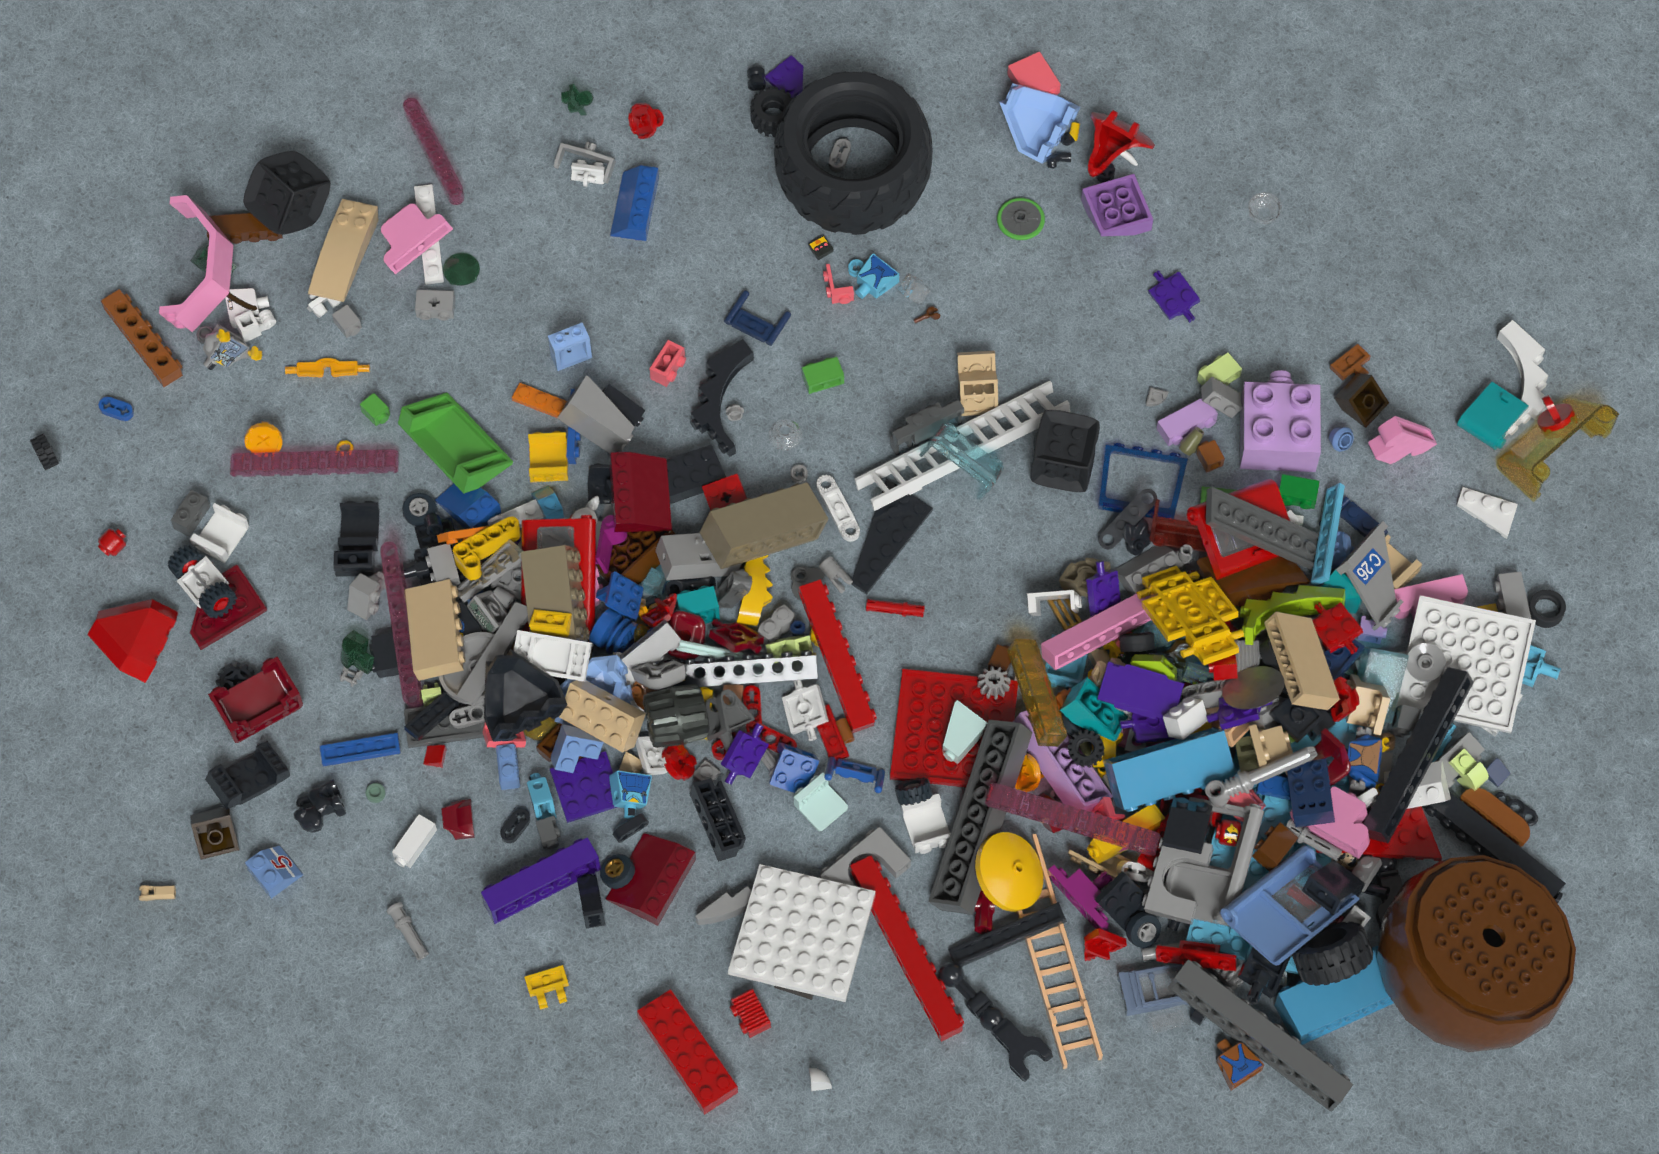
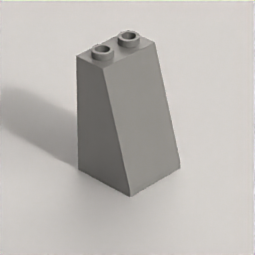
(596, 417)

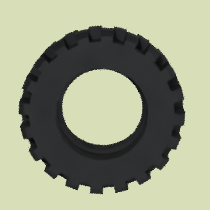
(1334, 954)

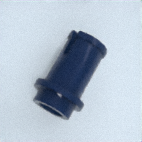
(797, 628)

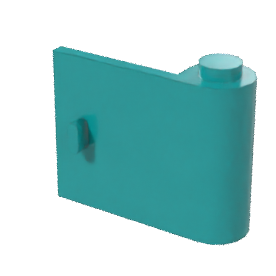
(1492, 415)

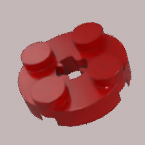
(679, 762)

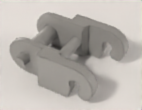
(358, 675)

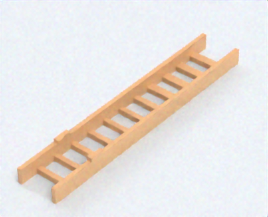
(1076, 984)

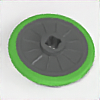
(1020, 229)

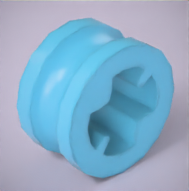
(856, 262)

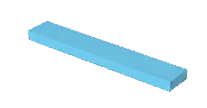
(1327, 534)

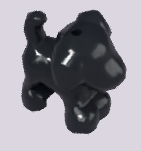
(324, 802)

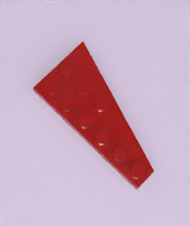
(1411, 839)

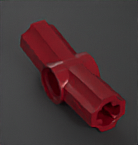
(984, 914)

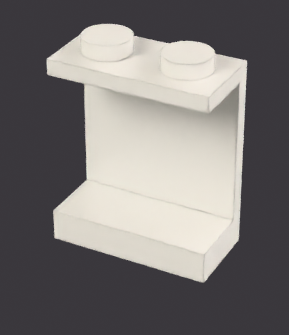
(221, 533)
(1035, 598)
(926, 824)

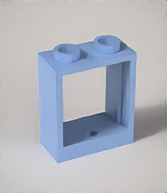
(576, 341)

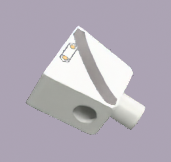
(243, 300)

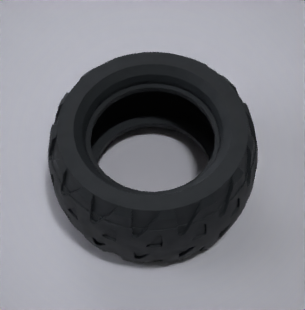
(858, 102)

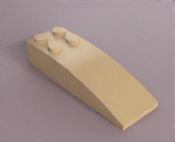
(343, 249)

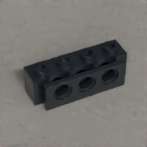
(718, 818)

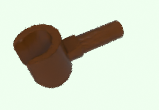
(929, 314)

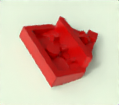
(662, 611)
(1100, 944)

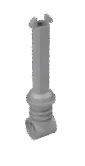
(1245, 780)

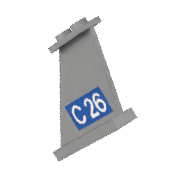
(1372, 577)

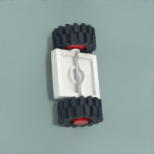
(202, 581)

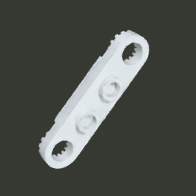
(838, 508)

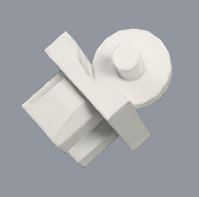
(588, 173)
(318, 307)

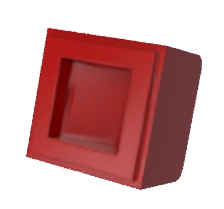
(435, 755)

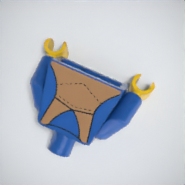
(1365, 759)

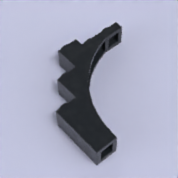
(721, 371)

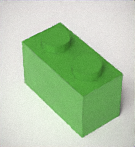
(822, 375)

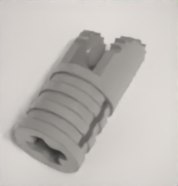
(834, 572)

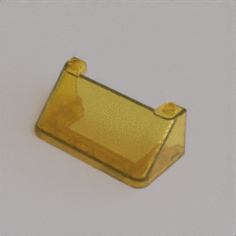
(1525, 458)

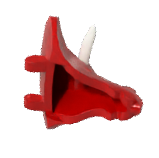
(1112, 139)

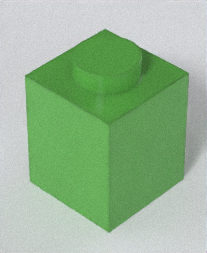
(375, 409)

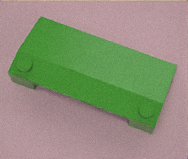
(454, 441)

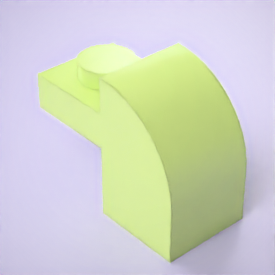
(793, 644)
(1471, 772)

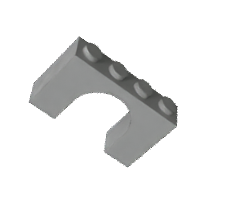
(878, 846)
(1159, 900)

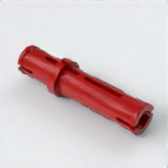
(895, 608)

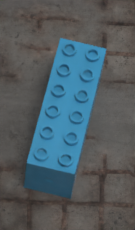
(1169, 769)
(1318, 1010)

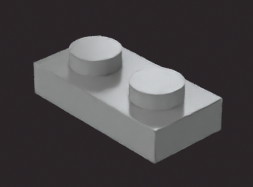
(1367, 869)

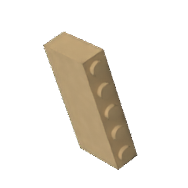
(435, 629)
(1301, 661)

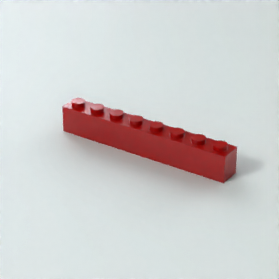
(836, 656)

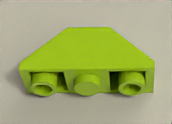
(1155, 663)

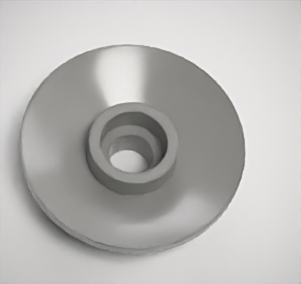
(1428, 653)

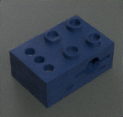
(1311, 794)

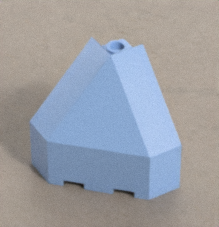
(1037, 120)
(607, 674)

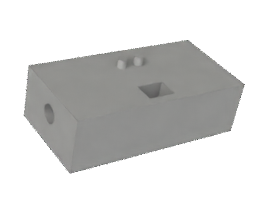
(688, 558)

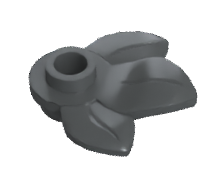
(810, 575)

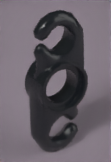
(1525, 810)

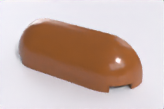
(1497, 814)

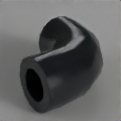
(680, 585)

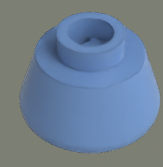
(1341, 438)

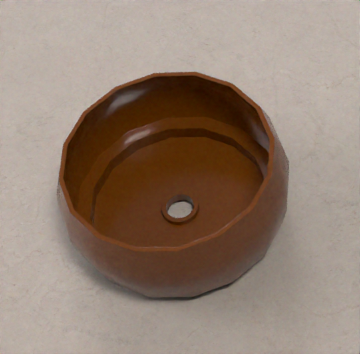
(1453, 980)

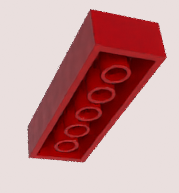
(687, 1052)

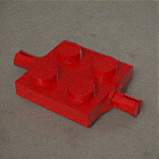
(1336, 628)

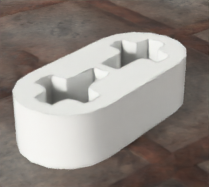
(1135, 866)

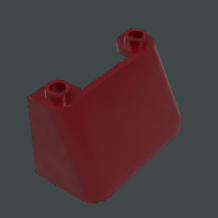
(257, 701)

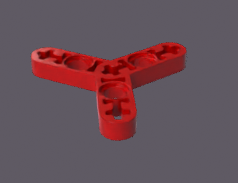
(758, 719)

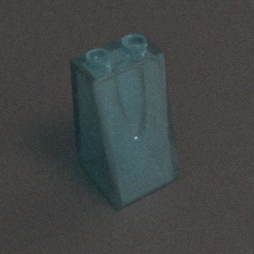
(1384, 669)

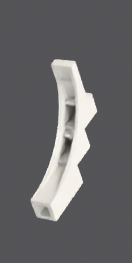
(1527, 356)

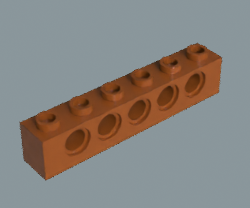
(113, 306)

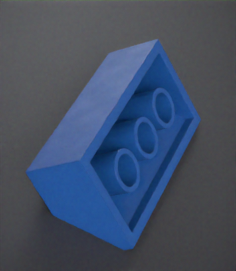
(635, 203)

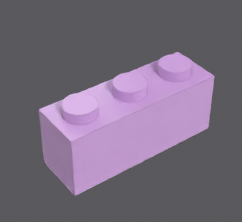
(1182, 422)

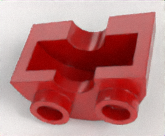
(1348, 700)

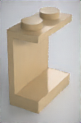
(1401, 569)

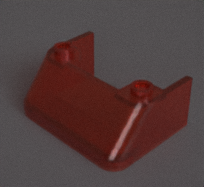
(1174, 532)

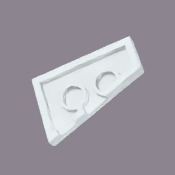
(1491, 510)

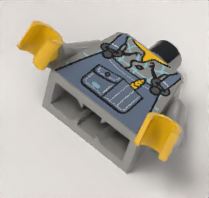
(226, 348)

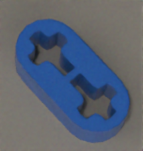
(114, 412)

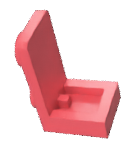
(837, 295)

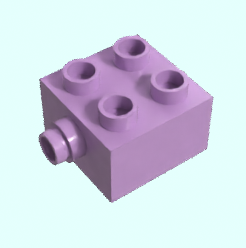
(1280, 425)

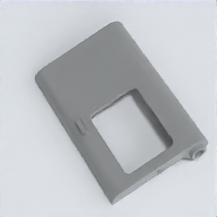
(1215, 886)

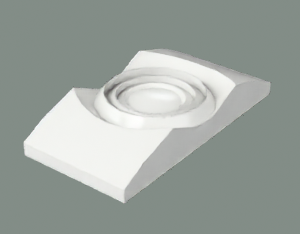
(555, 654)

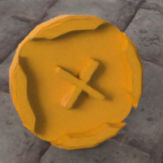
(263, 438)
(1029, 774)

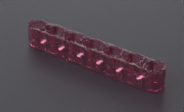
(432, 144)

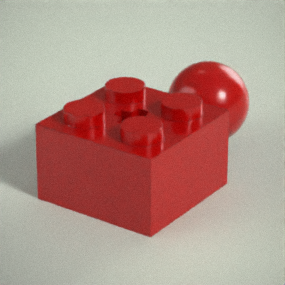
(718, 490)

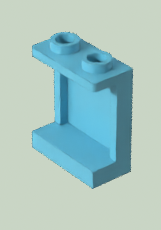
(1068, 675)

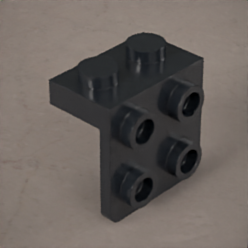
(596, 482)

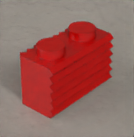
(750, 1013)

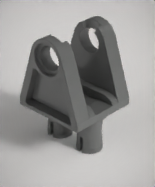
(727, 718)

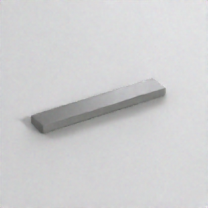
(499, 645)

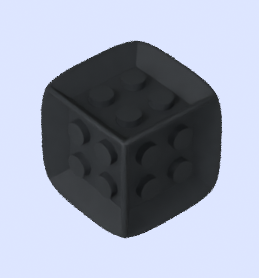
(286, 192)
(1064, 450)

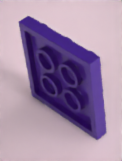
(586, 789)

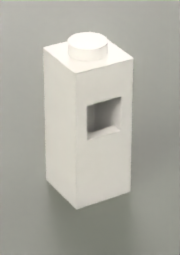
(414, 841)

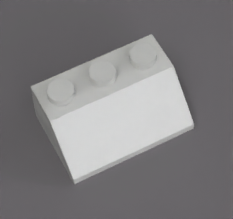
(1432, 787)

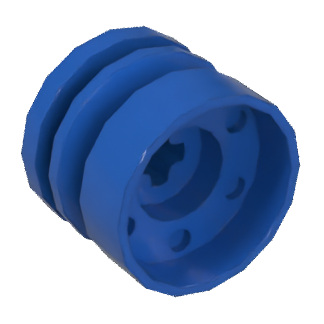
(613, 632)

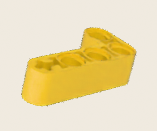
(483, 544)

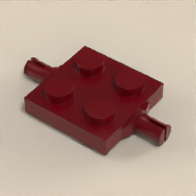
(736, 636)

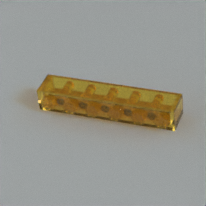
(1037, 692)

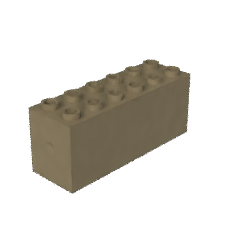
(763, 525)
(554, 584)

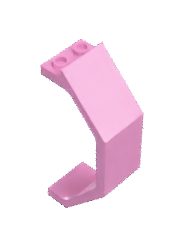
(218, 272)

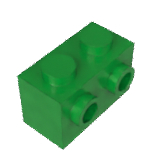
(1298, 491)

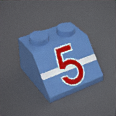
(273, 870)

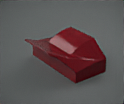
(458, 819)

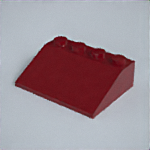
(639, 492)
(657, 878)

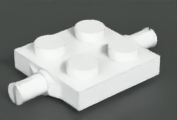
(805, 709)

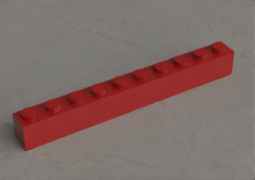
(907, 950)

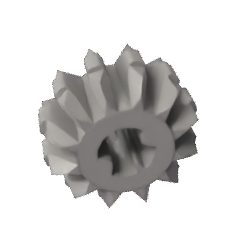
(987, 686)
(1228, 977)

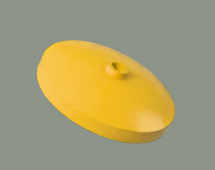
(1009, 871)

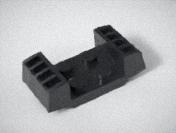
(248, 777)

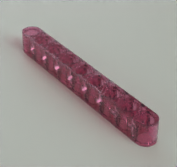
(314, 462)
(397, 617)
(1072, 819)

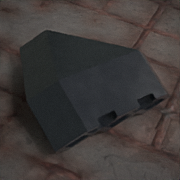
(518, 696)

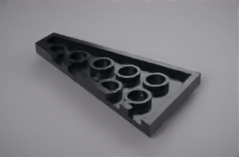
(887, 536)

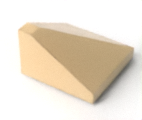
(630, 764)

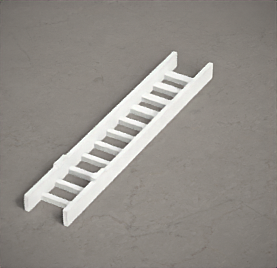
(973, 426)

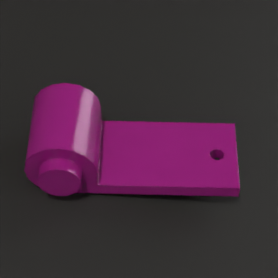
(606, 540)

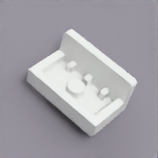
(650, 757)

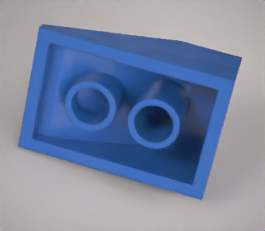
(471, 508)

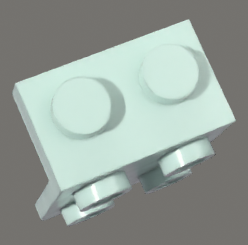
(819, 803)

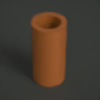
(845, 730)

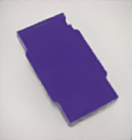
(1139, 690)

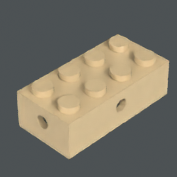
(602, 715)

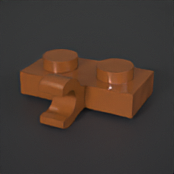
(1351, 363)

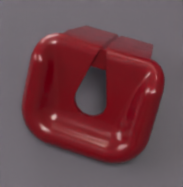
(693, 624)
(1333, 747)

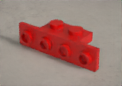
(1203, 953)

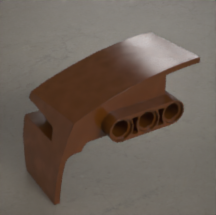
(1255, 582)

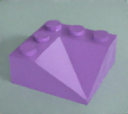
(1117, 207)

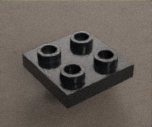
(428, 532)

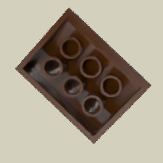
(635, 555)

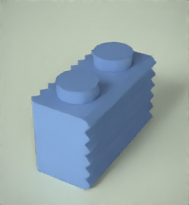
(508, 766)

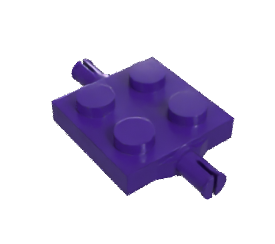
(1174, 296)
(1103, 589)
(1232, 717)
(1146, 728)
(744, 754)

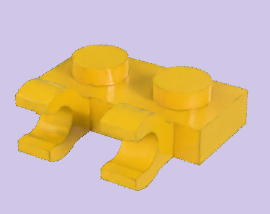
(545, 982)

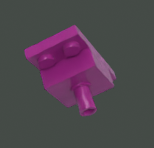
(1082, 892)

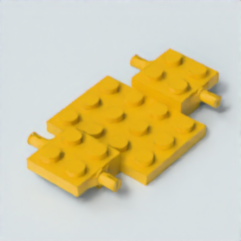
(1192, 611)

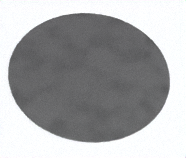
(1253, 687)

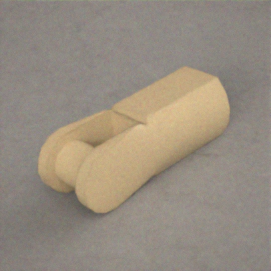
(160, 892)

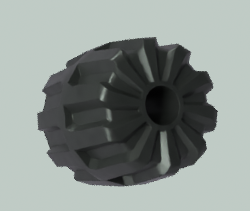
(676, 715)

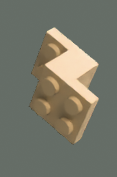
(977, 382)
(1372, 707)
(1270, 744)

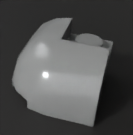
(659, 676)

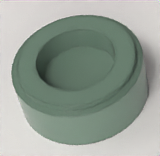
(375, 792)

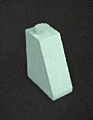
(962, 732)

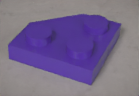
(787, 76)

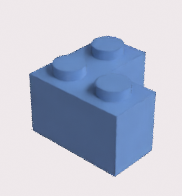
(570, 745)

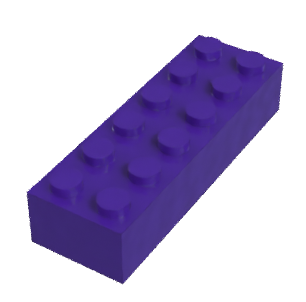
(540, 880)

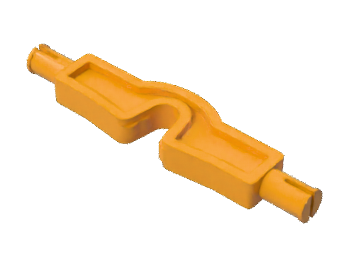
(316, 369)

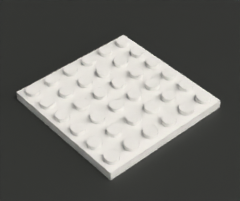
(1477, 641)
(802, 933)

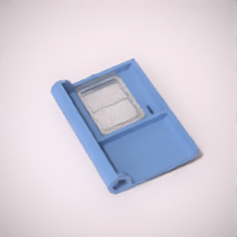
(1275, 911)

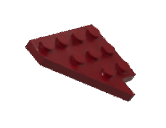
(247, 607)

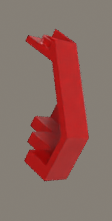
(133, 635)

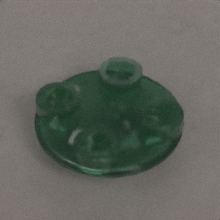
(461, 269)

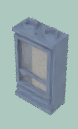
(1147, 989)

